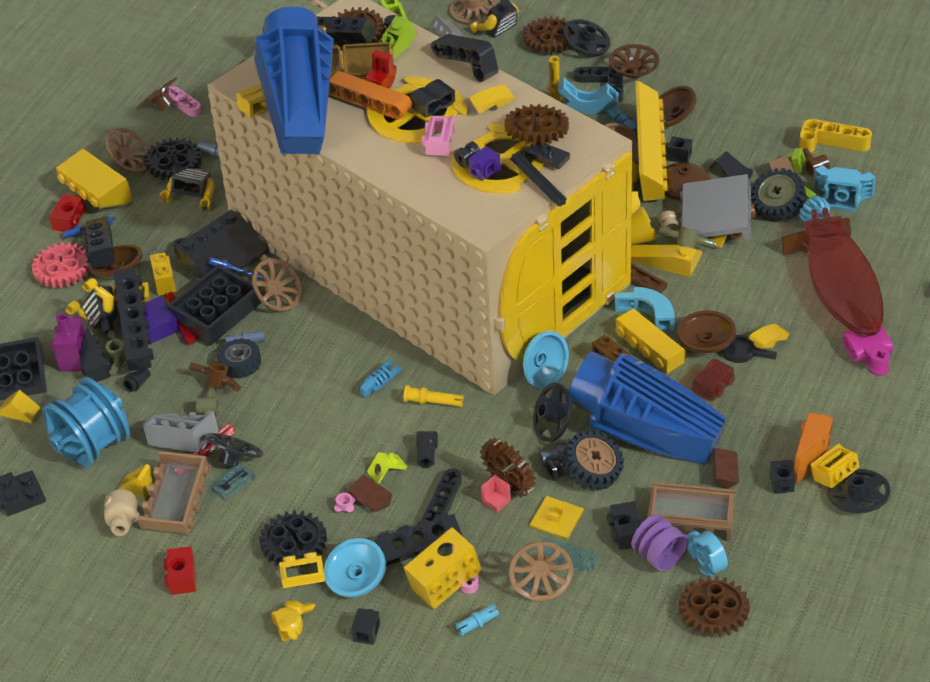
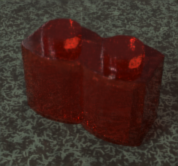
(713, 380)

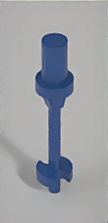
(77, 231)
(213, 261)

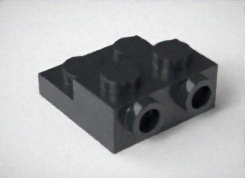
(20, 492)

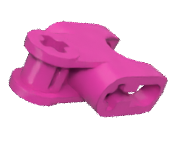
(872, 350)

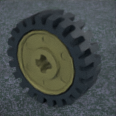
(778, 194)

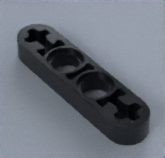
(444, 501)

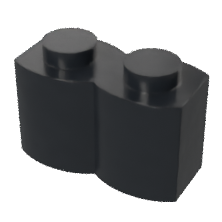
(432, 98)

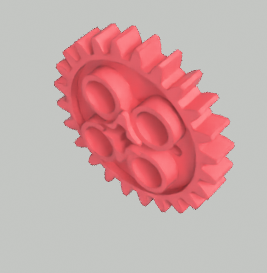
(60, 265)

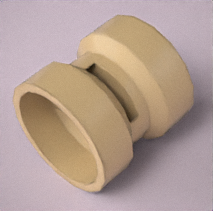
(669, 220)

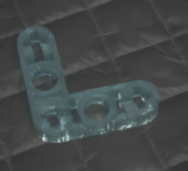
(578, 563)

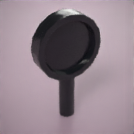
(743, 350)

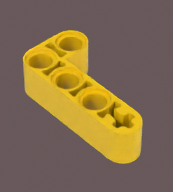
(834, 135)

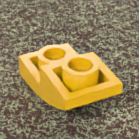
(492, 96)
(768, 336)

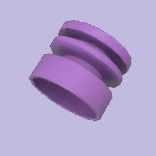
(659, 542)

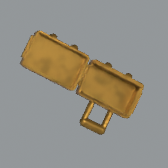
(356, 58)

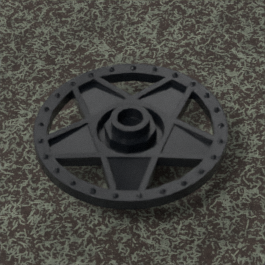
(586, 37)
(551, 412)
(860, 490)

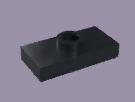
(548, 155)

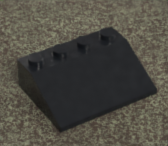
(223, 238)
(215, 304)
(22, 368)

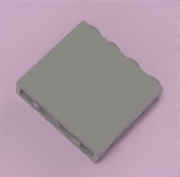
(717, 206)

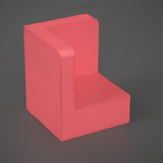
(495, 493)

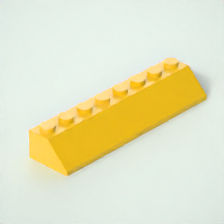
(650, 143)

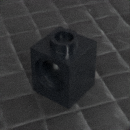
(679, 149)
(782, 476)
(366, 626)

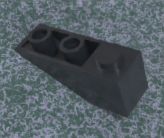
(92, 359)

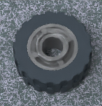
(240, 357)

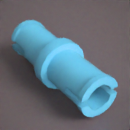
(477, 619)

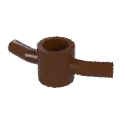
(815, 162)
(216, 375)

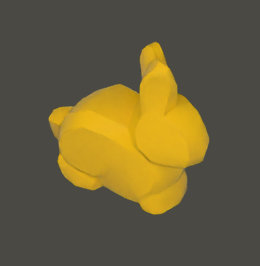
(289, 619)

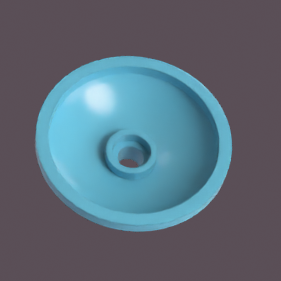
(545, 359)
(350, 559)

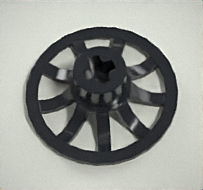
(231, 456)

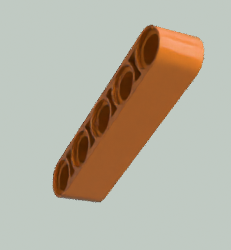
(369, 95)

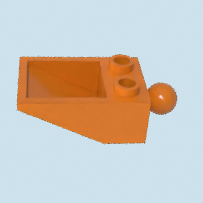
(813, 443)

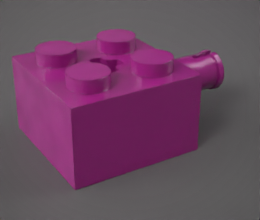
(68, 342)

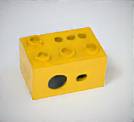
(447, 573)

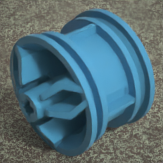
(86, 422)

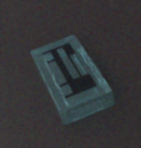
(232, 481)

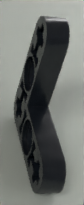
(587, 75)

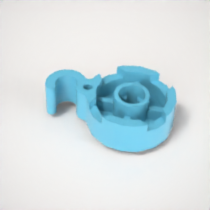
(708, 552)

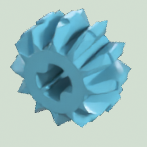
(814, 203)

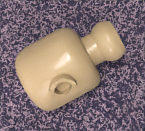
(120, 511)

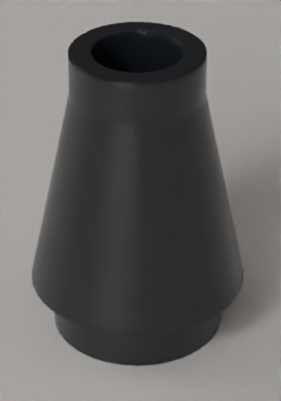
(135, 380)

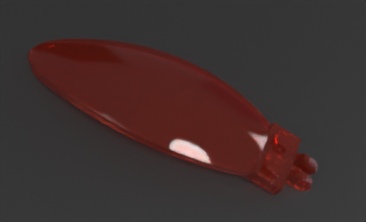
(843, 275)

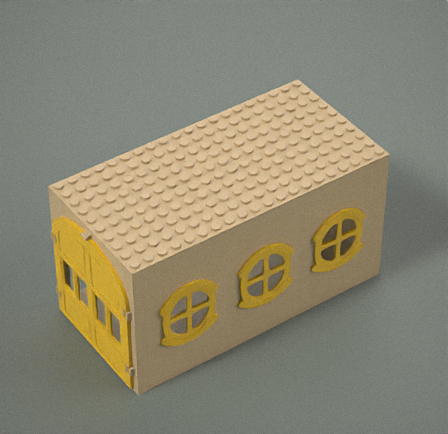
(418, 238)

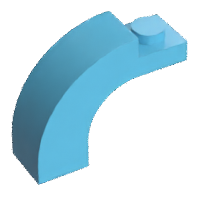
(588, 102)
(649, 302)

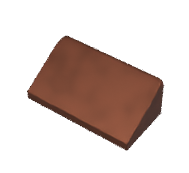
(725, 467)
(370, 493)

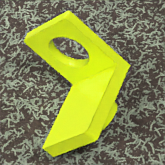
(385, 461)

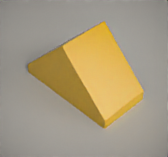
(20, 407)
(138, 481)

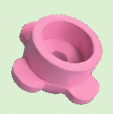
(344, 503)

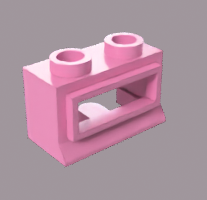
(441, 144)

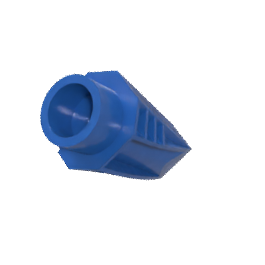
(295, 77)
(646, 408)

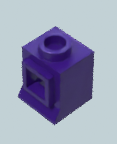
(484, 163)

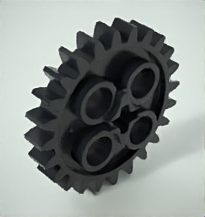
(159, 160)
(304, 530)

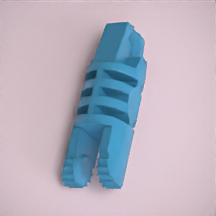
(620, 117)
(379, 378)

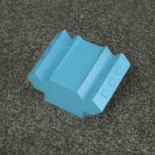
(844, 187)

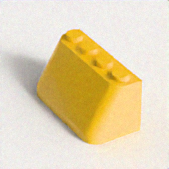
(94, 180)

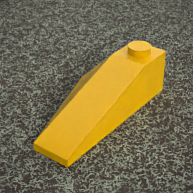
(669, 258)

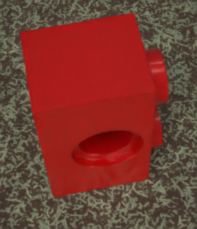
(67, 212)
(181, 570)

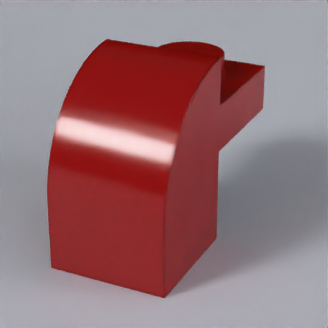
(383, 70)

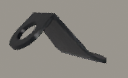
(731, 165)

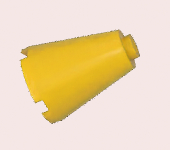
(640, 228)

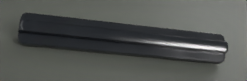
(539, 179)

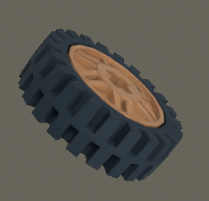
(592, 460)

